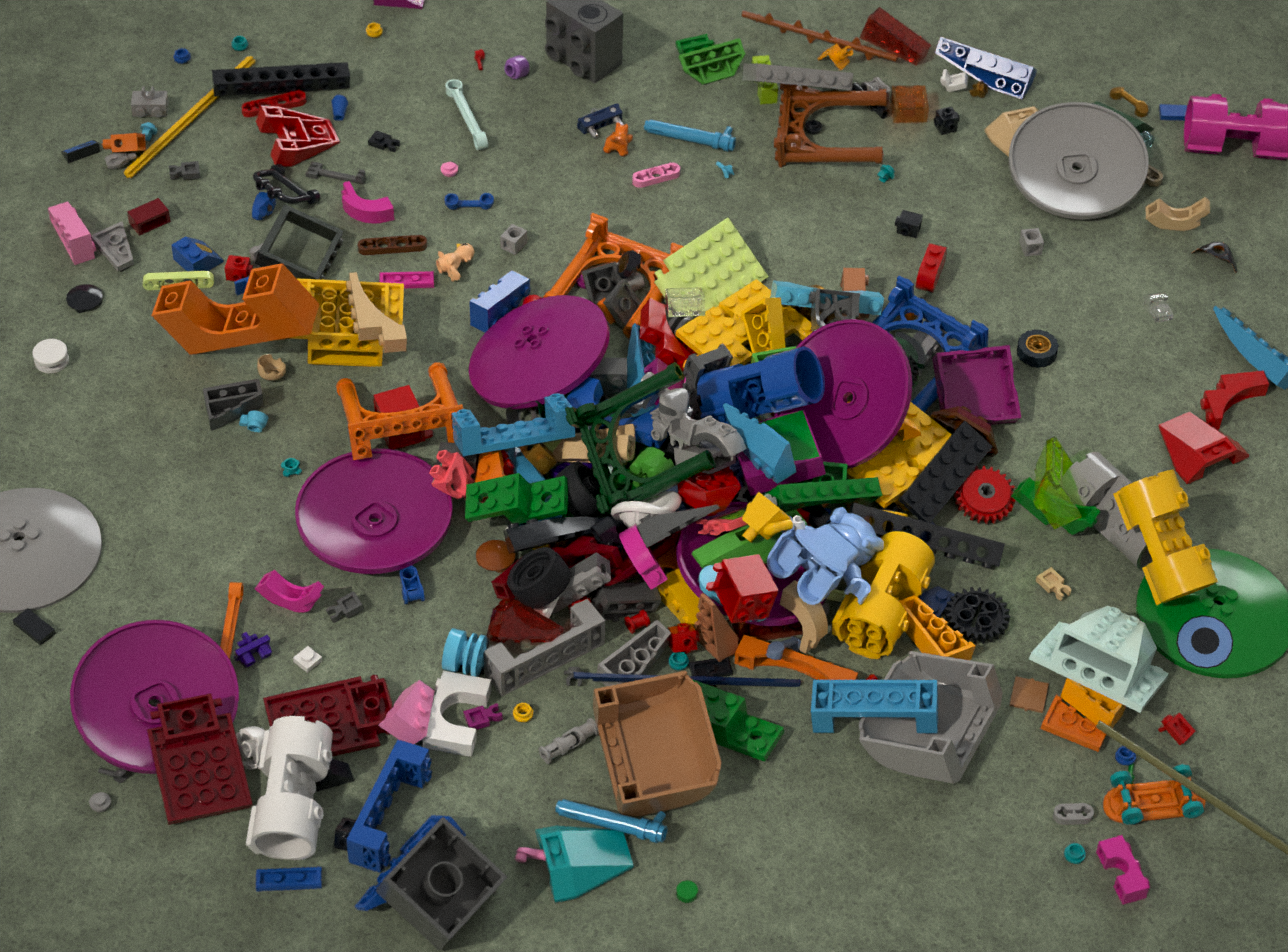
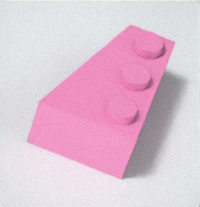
(410, 713)

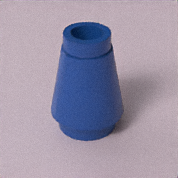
(339, 106)

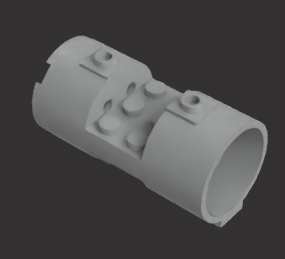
(1093, 484)

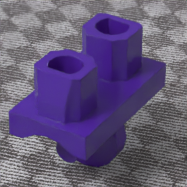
(250, 645)

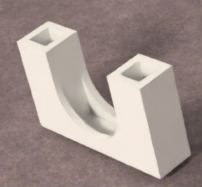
(455, 689)

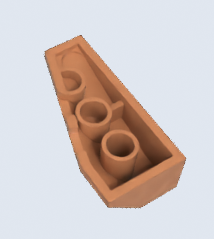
(714, 630)

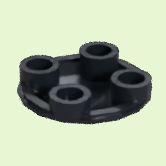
(84, 297)

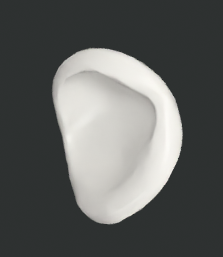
(633, 511)

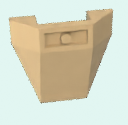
(1004, 127)

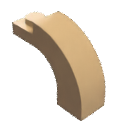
(1178, 219)
(810, 616)

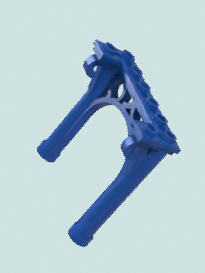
(904, 301)

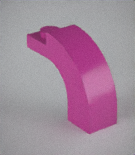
(366, 210)
(642, 557)
(288, 595)

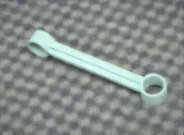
(479, 137)

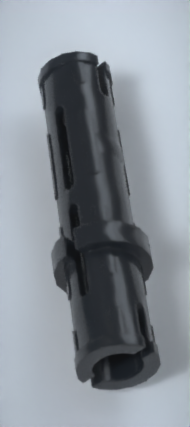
(880, 110)

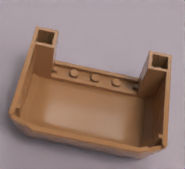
(656, 743)

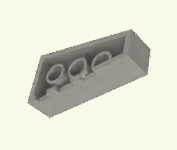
(638, 653)

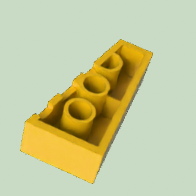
(764, 325)

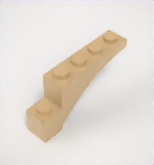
(371, 322)

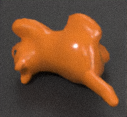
(618, 140)

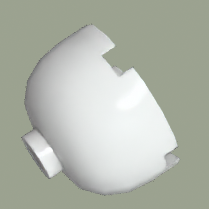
(250, 744)

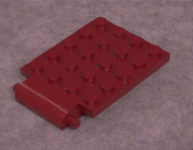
(345, 706)
(197, 760)

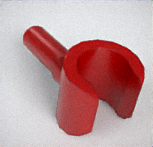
(479, 54)

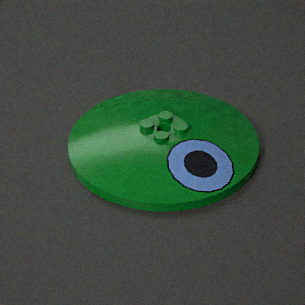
(1223, 639)

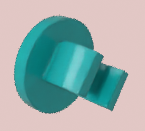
(886, 173)

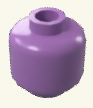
(517, 67)

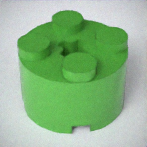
(649, 464)

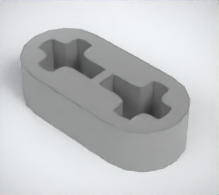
(1073, 814)

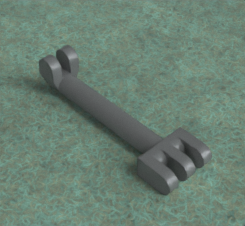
(316, 169)

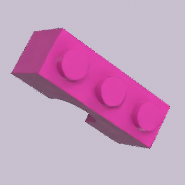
(1118, 854)

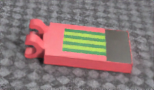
(723, 523)

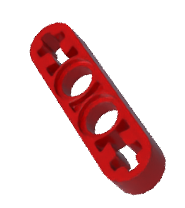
(274, 101)

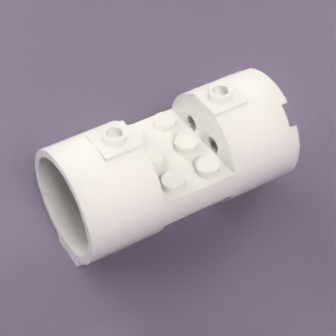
(288, 817)

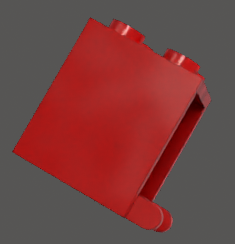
(397, 401)
(744, 588)

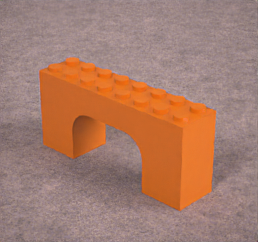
(272, 310)

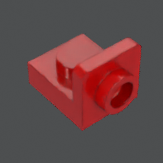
(1177, 727)

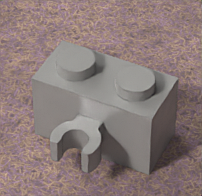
(149, 103)

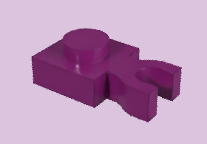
(480, 717)

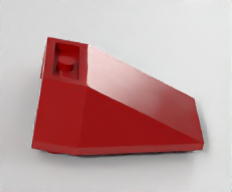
(1197, 445)

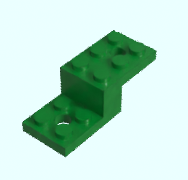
(516, 498)
(735, 727)

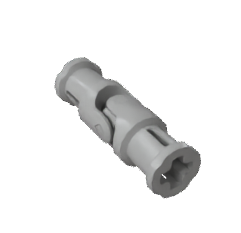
(568, 741)

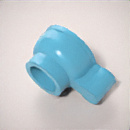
(254, 419)

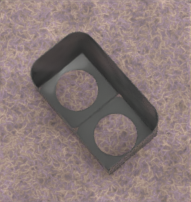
(513, 415)

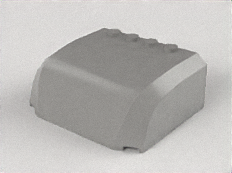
(966, 706)

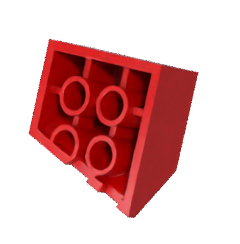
(710, 489)

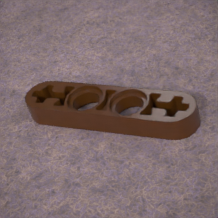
(392, 245)

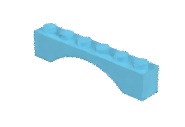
(798, 295)

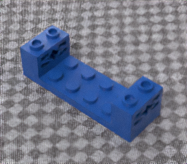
(366, 844)

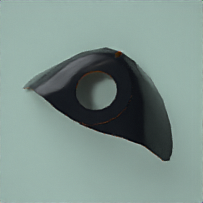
(1227, 254)

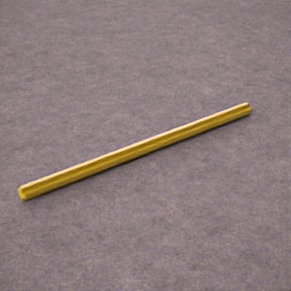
(178, 127)

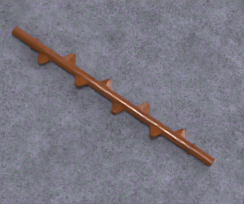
(826, 36)

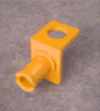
(838, 55)

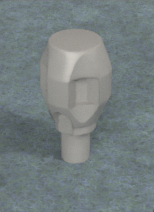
(119, 159)

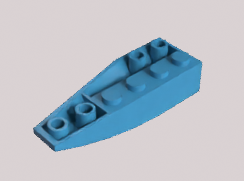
(1255, 349)

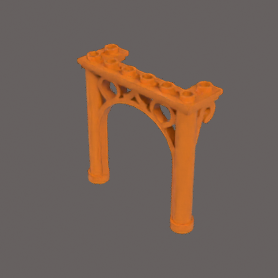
(599, 239)
(382, 425)

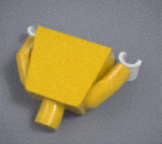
(767, 518)

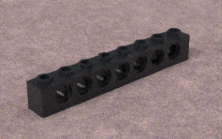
(280, 79)
(992, 548)

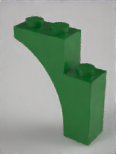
(1025, 494)

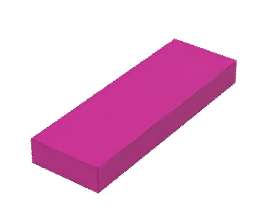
(409, 279)

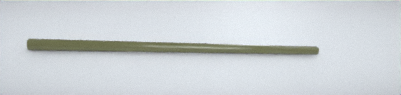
(1192, 786)

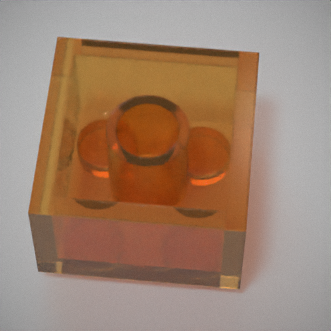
(909, 104)

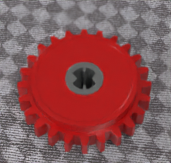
(982, 507)

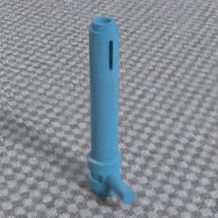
(716, 140)
(642, 828)

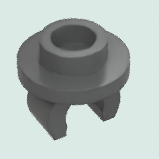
(569, 673)

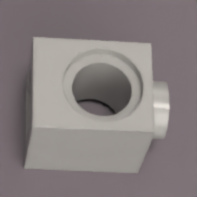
(513, 239)
(1031, 242)

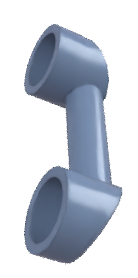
(776, 648)

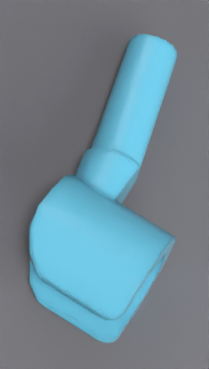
(727, 170)

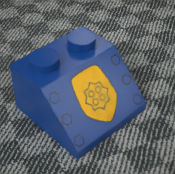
(195, 255)

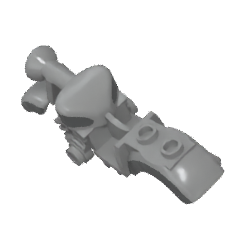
(675, 417)

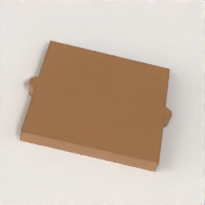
(1029, 694)

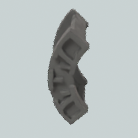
(848, 306)
(701, 364)

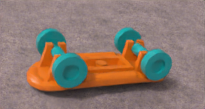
(1151, 800)

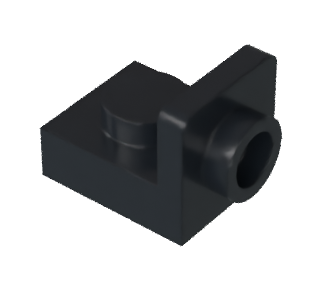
(342, 833)

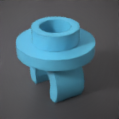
(148, 129)

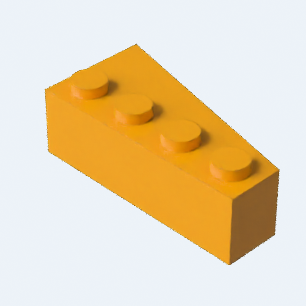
(932, 633)

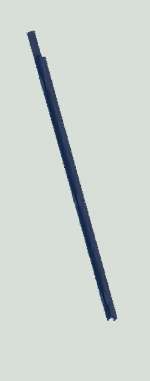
(703, 679)

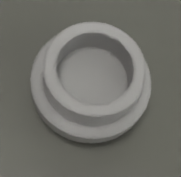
(100, 802)

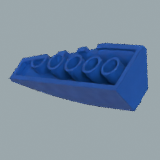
(371, 897)

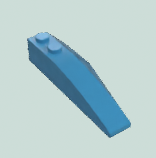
(638, 358)

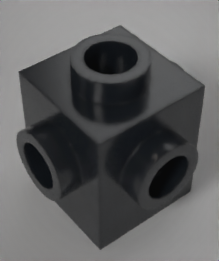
(946, 120)

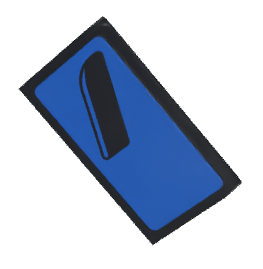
(81, 151)

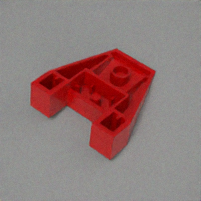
(298, 134)

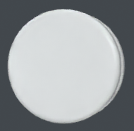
(50, 356)

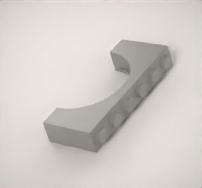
(797, 76)

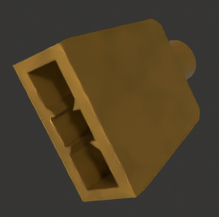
(539, 457)

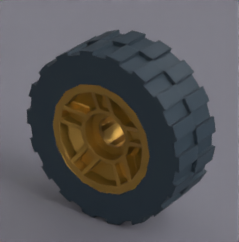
(1037, 348)

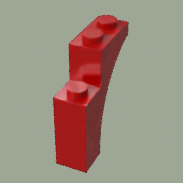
(656, 331)
(1231, 390)

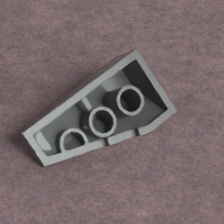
(663, 525)

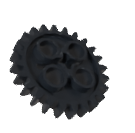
(990, 622)

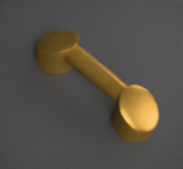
(1141, 107)

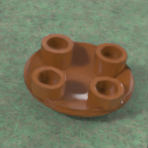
(494, 556)

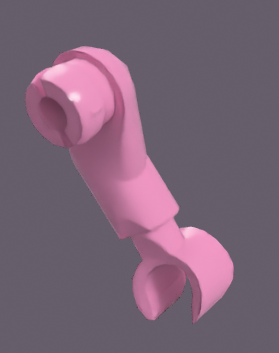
(524, 853)

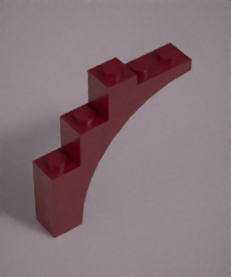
(573, 554)

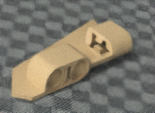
(575, 450)

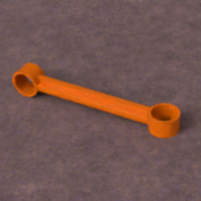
(235, 597)

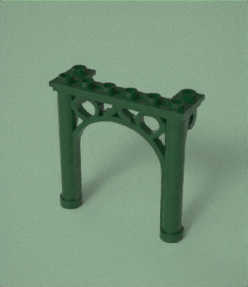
(591, 417)

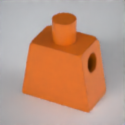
(130, 142)

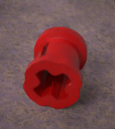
(637, 621)

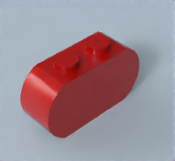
(931, 267)

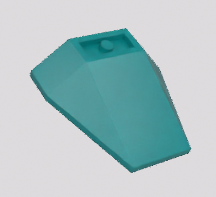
(582, 858)

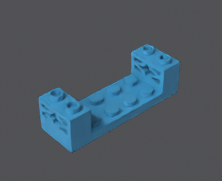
(475, 440)
(874, 699)

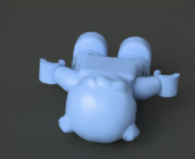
(827, 555)

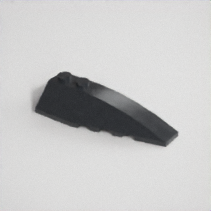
(549, 531)

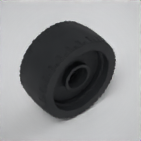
(581, 490)
(539, 578)

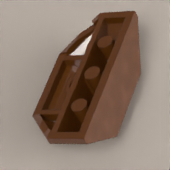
(954, 416)

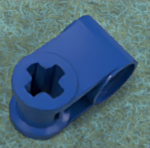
(411, 585)

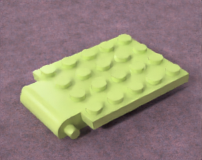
(715, 262)

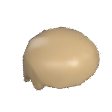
(270, 368)

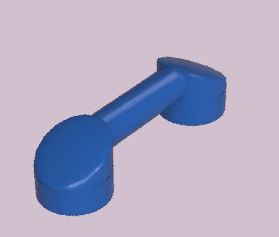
(452, 201)

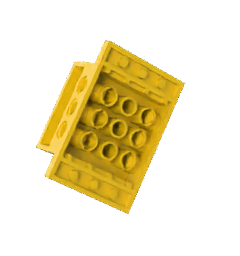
(333, 333)

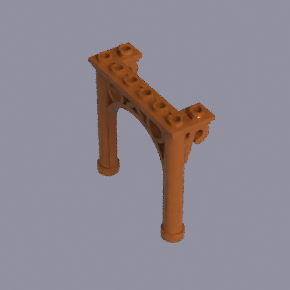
(797, 147)

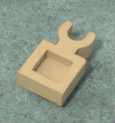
(1052, 581)

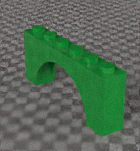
(844, 492)

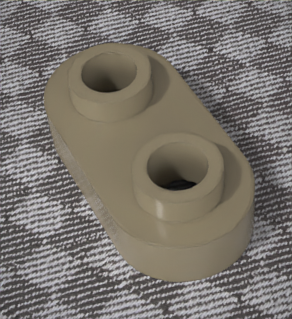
(1154, 177)

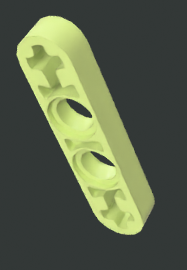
(178, 277)

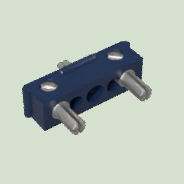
(599, 119)

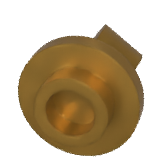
(979, 89)

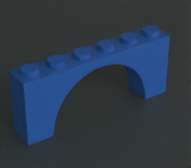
(591, 391)

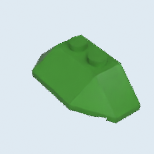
(713, 62)

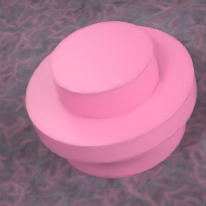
(449, 169)

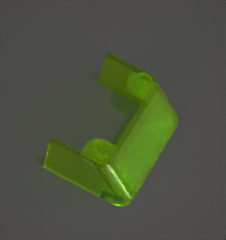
(1049, 492)

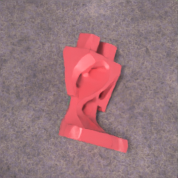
(453, 471)

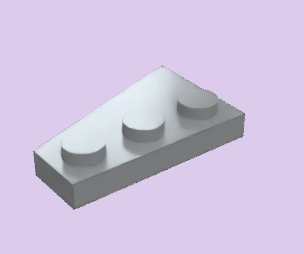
(114, 246)

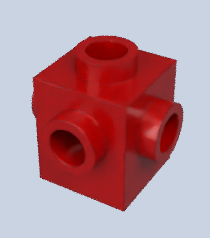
(237, 267)
(683, 638)

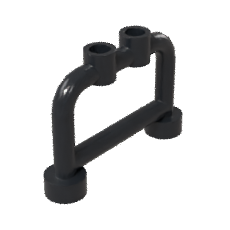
(278, 171)

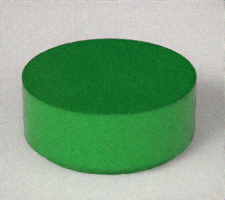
(687, 891)

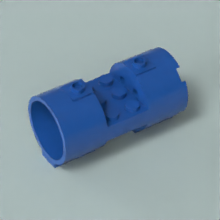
(771, 385)

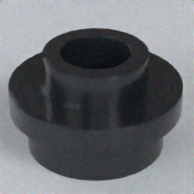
(813, 127)

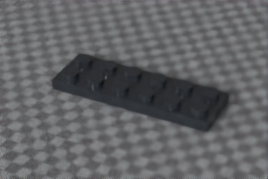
(945, 473)

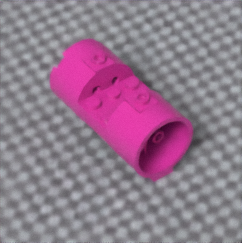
(1209, 124)

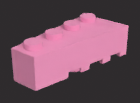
(72, 232)

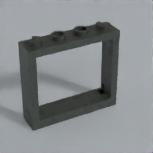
(309, 223)

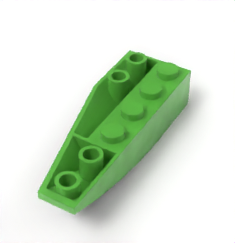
(735, 545)

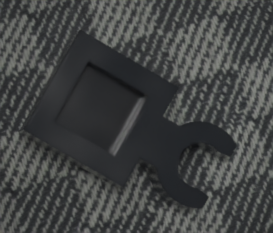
(381, 140)

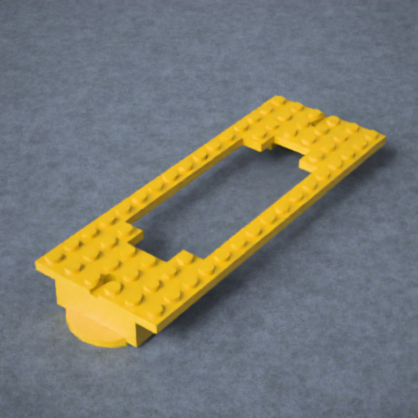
(894, 466)

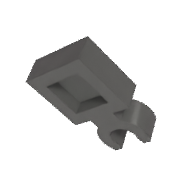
(187, 170)
(346, 606)

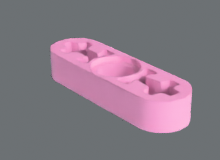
(645, 178)

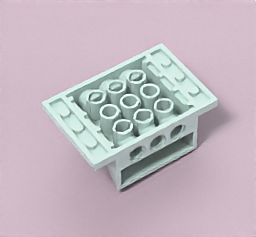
(1105, 654)

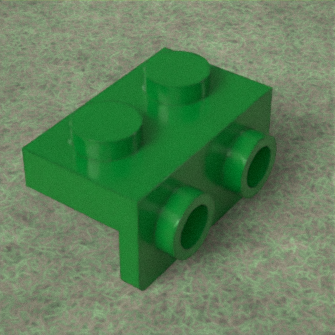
(693, 43)

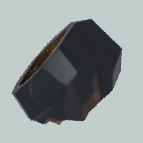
(629, 264)

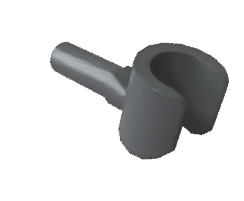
(118, 776)

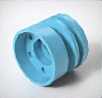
(463, 652)

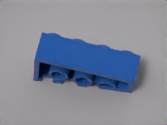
(498, 300)

